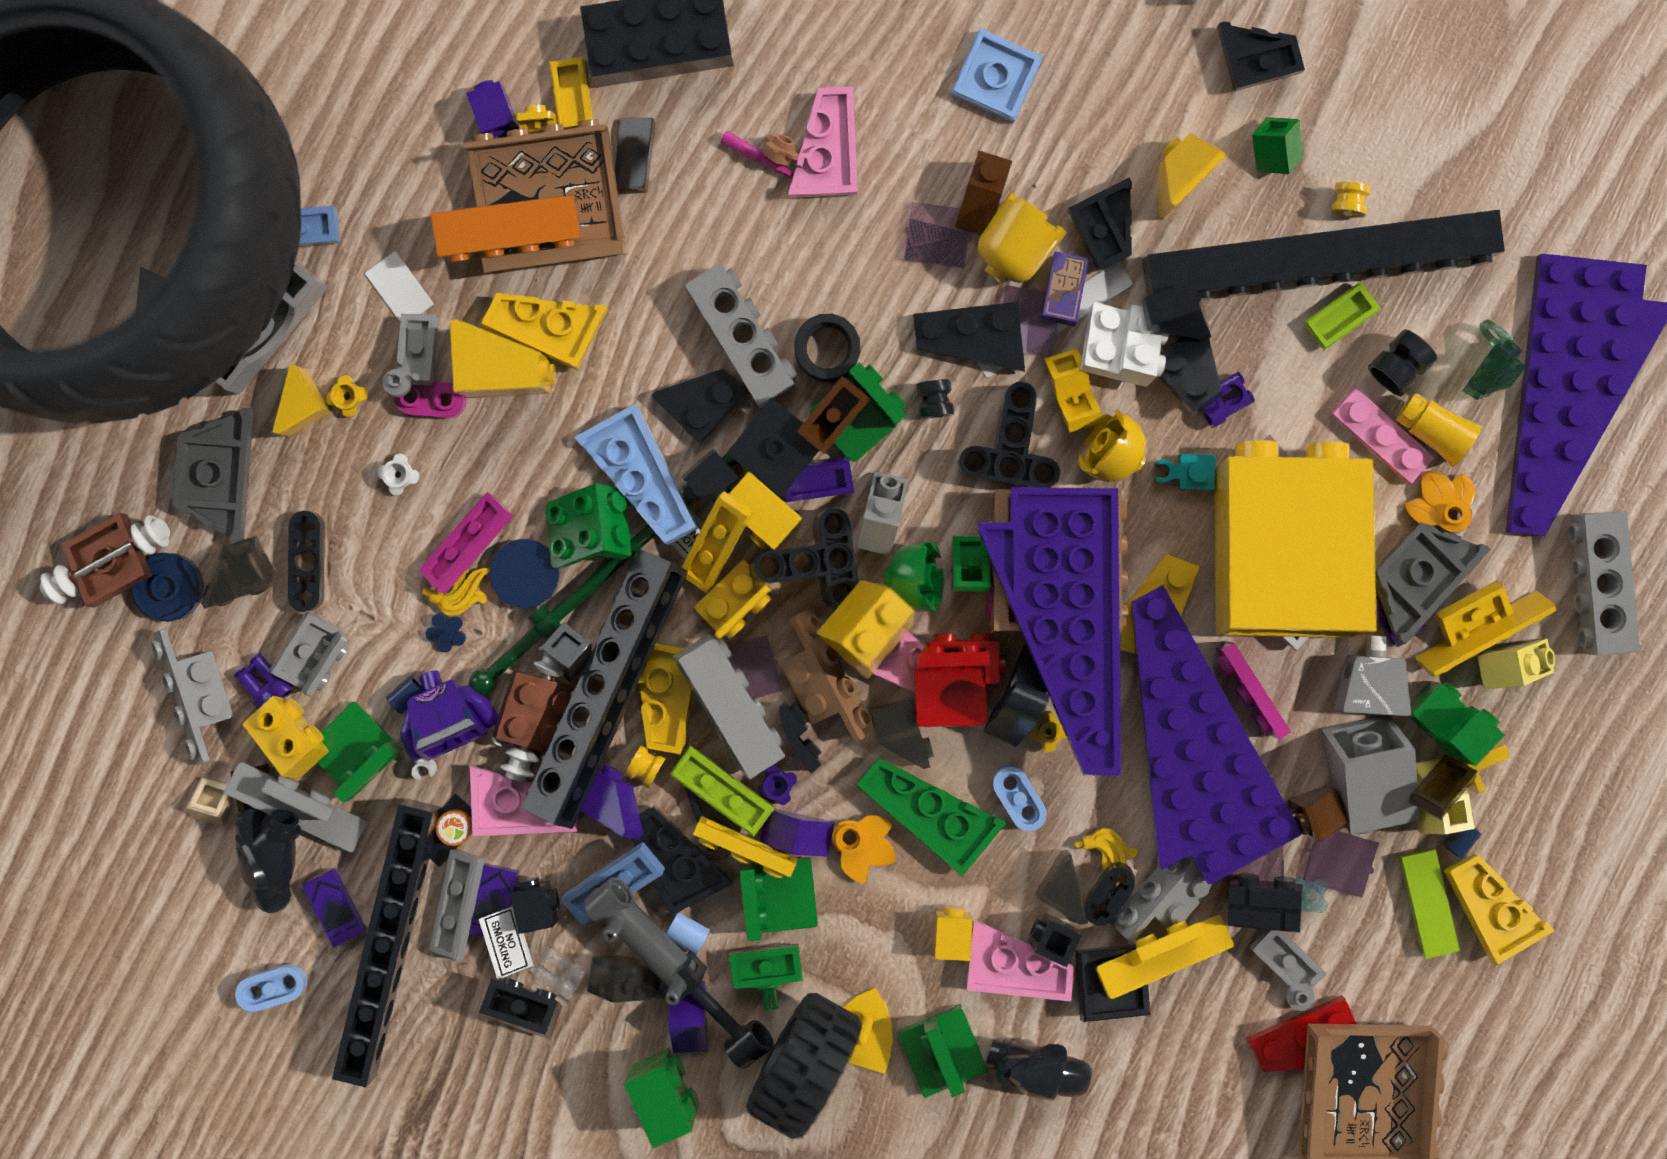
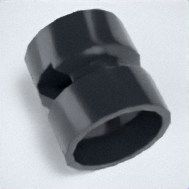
(1399, 366)

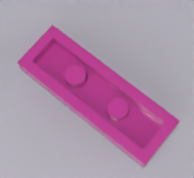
(465, 543)
(1251, 691)

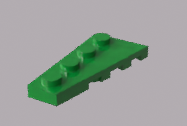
(937, 819)

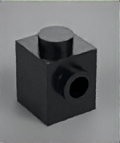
(708, 478)
(535, 905)
(1054, 939)

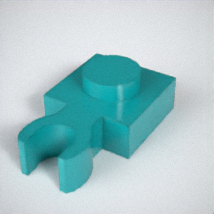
(1192, 472)

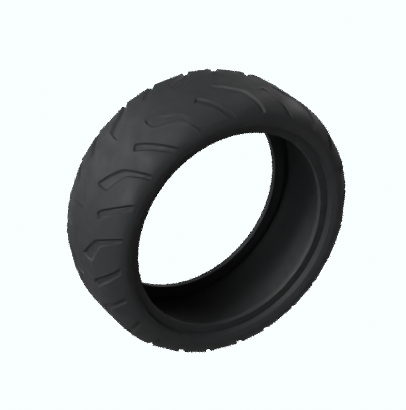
(240, 229)

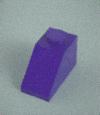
(614, 803)

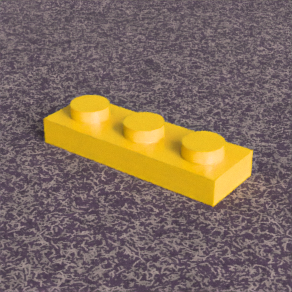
(716, 541)
(744, 848)

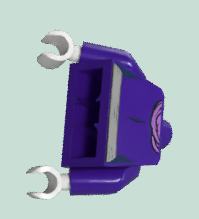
(443, 720)

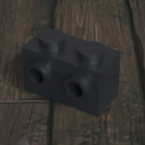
(520, 1008)

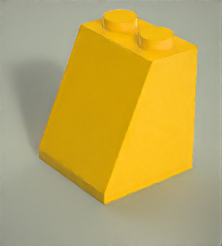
(496, 366)
(867, 626)

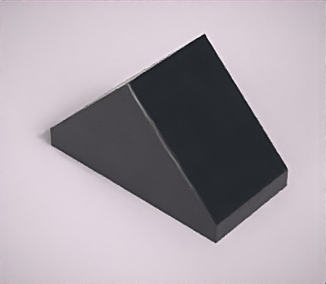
(1177, 312)

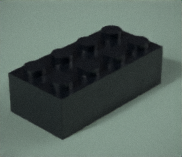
(654, 39)

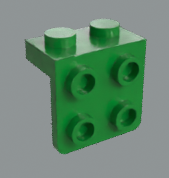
(875, 419)
(587, 525)

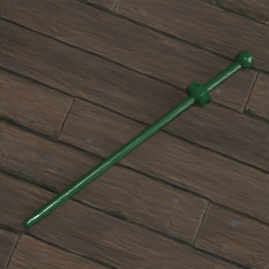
(547, 621)

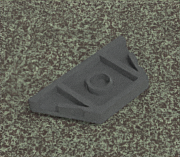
(214, 473)
(1422, 576)

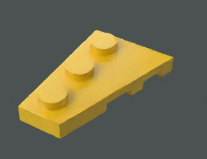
(550, 327)
(1178, 581)
(665, 701)
(1495, 912)

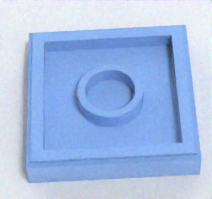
(996, 75)

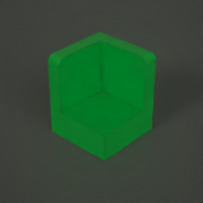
(1277, 145)

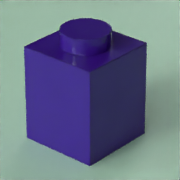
(492, 108)

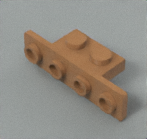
(821, 680)

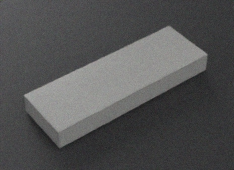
(456, 905)

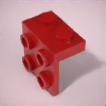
(950, 686)

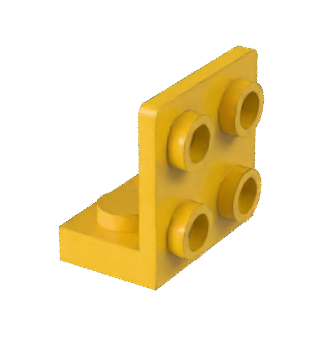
(732, 600)

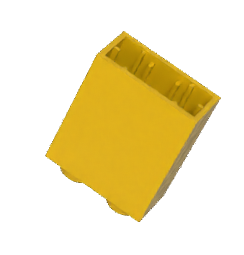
(1294, 543)

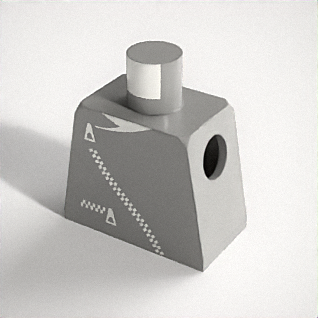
(1374, 682)

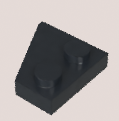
(1258, 56)
(1105, 224)

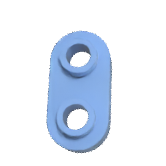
(1018, 797)
(273, 988)

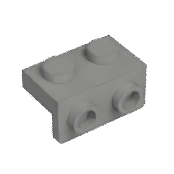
(310, 653)

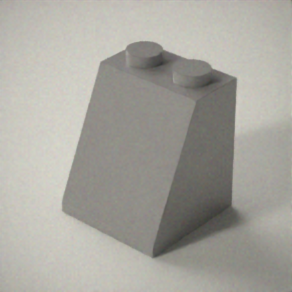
(1373, 773)

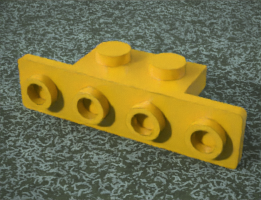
(1480, 623)
(1164, 956)

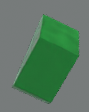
(969, 565)

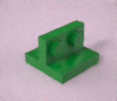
(943, 1052)

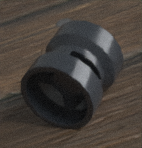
(935, 399)

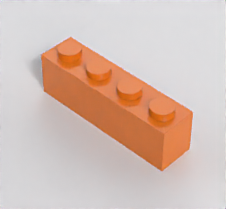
(506, 226)

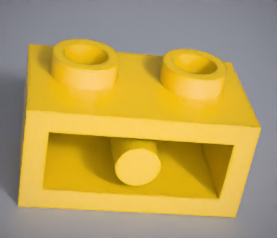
(771, 517)
(286, 737)

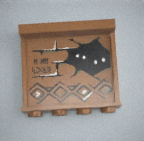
(547, 167)
(1371, 1092)

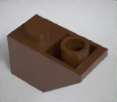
(1318, 812)

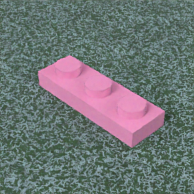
(1382, 436)

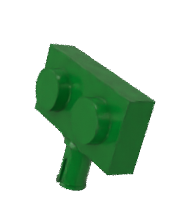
(766, 970)

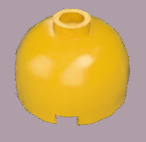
(1114, 448)

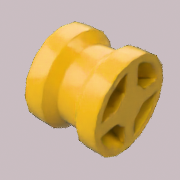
(1350, 199)
(644, 766)

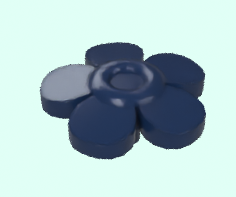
(446, 631)

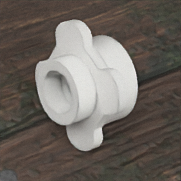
(388, 471)

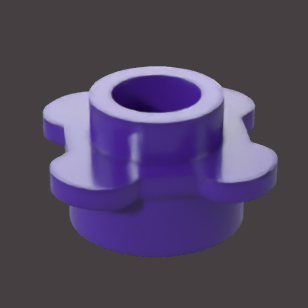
(780, 794)

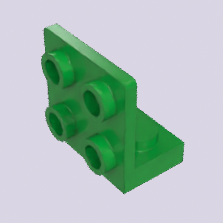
(356, 751)
(778, 903)

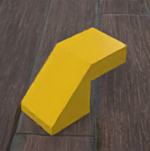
(1072, 391)

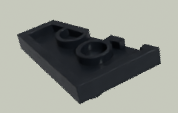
(974, 333)
(688, 870)

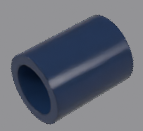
(399, 696)
(1461, 842)

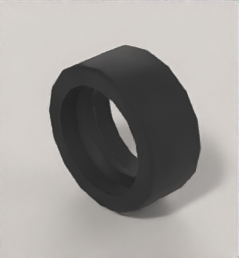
(823, 321)

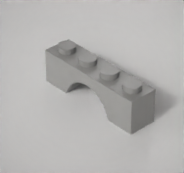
(299, 298)

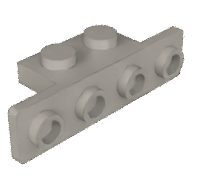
(196, 691)
(313, 809)
(1166, 895)

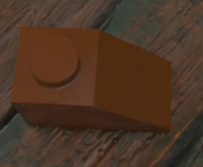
(983, 192)
(833, 415)

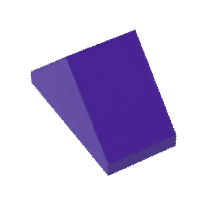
(797, 833)
(688, 1026)

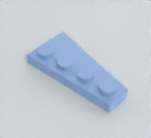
(637, 467)

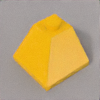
(1183, 169)

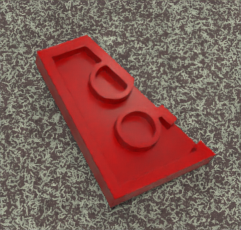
(1284, 1044)

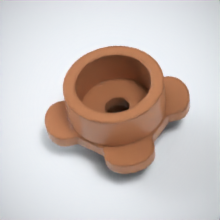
(780, 149)

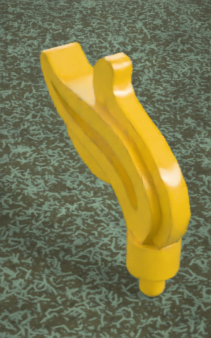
(462, 595)
(1110, 845)

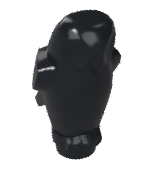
(267, 856)
(1039, 1070)

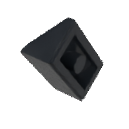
(634, 153)

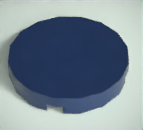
(524, 574)
(172, 590)

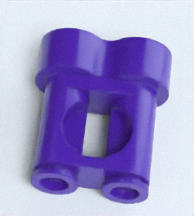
(1218, 411)
(275, 686)

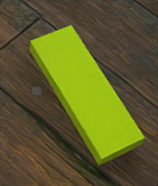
(722, 791)
(1429, 903)

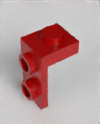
(983, 640)

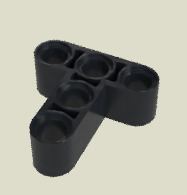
(1016, 451)
(818, 558)
(1020, 703)

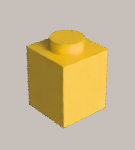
(953, 934)

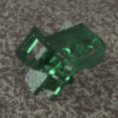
(1500, 365)

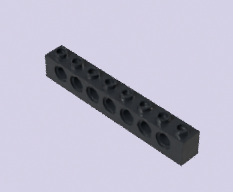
(605, 708)
(386, 942)

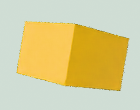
(299, 403)

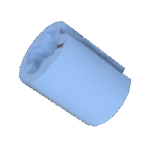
(687, 933)

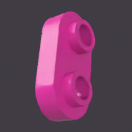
(429, 401)

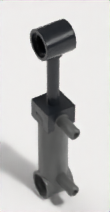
(679, 972)

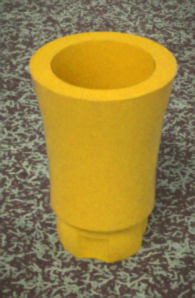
(1438, 428)

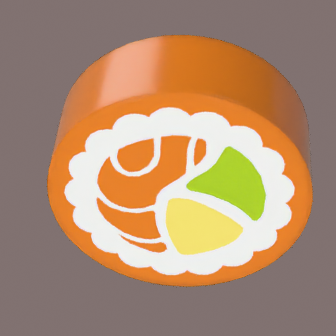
(454, 827)

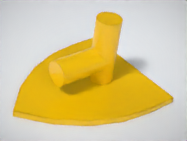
(876, 1035)

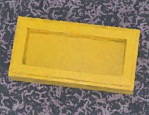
(571, 91)

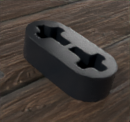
(1115, 898)

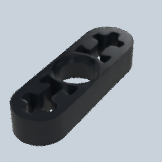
(294, 570)

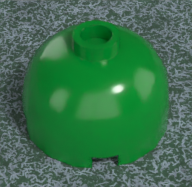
(916, 577)

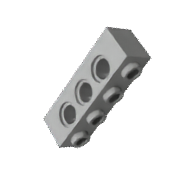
(705, 292)
(1618, 596)

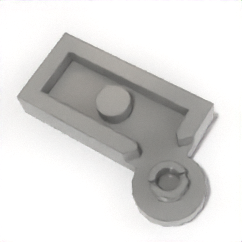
(414, 355)
(1291, 966)

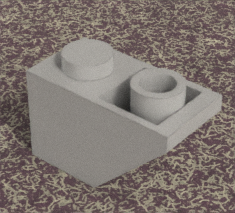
(882, 513)

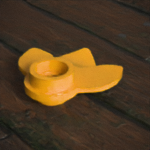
(1440, 497)
(868, 847)

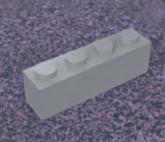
(729, 706)

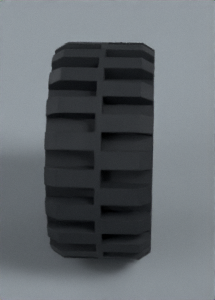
(804, 1066)

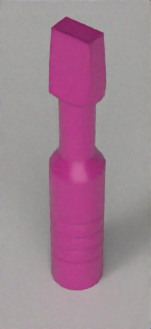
(752, 153)

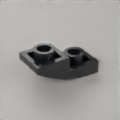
(794, 726)

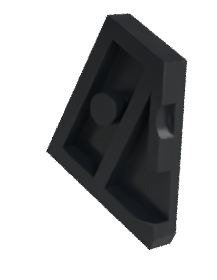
(1191, 373)
(701, 402)

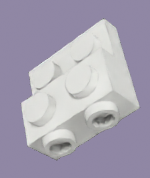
(1122, 346)

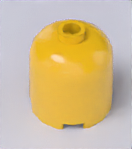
(1017, 240)

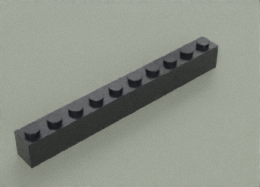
(1329, 255)

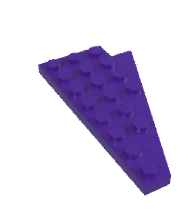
(1580, 360)
(1063, 589)
(1202, 768)

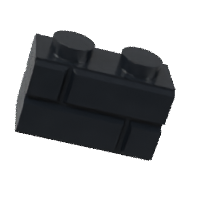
(1265, 903)

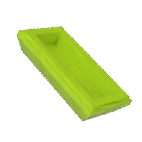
(1342, 316)

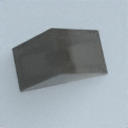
(1061, 888)

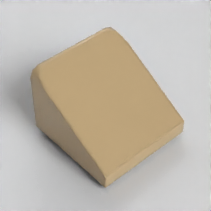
(210, 802)

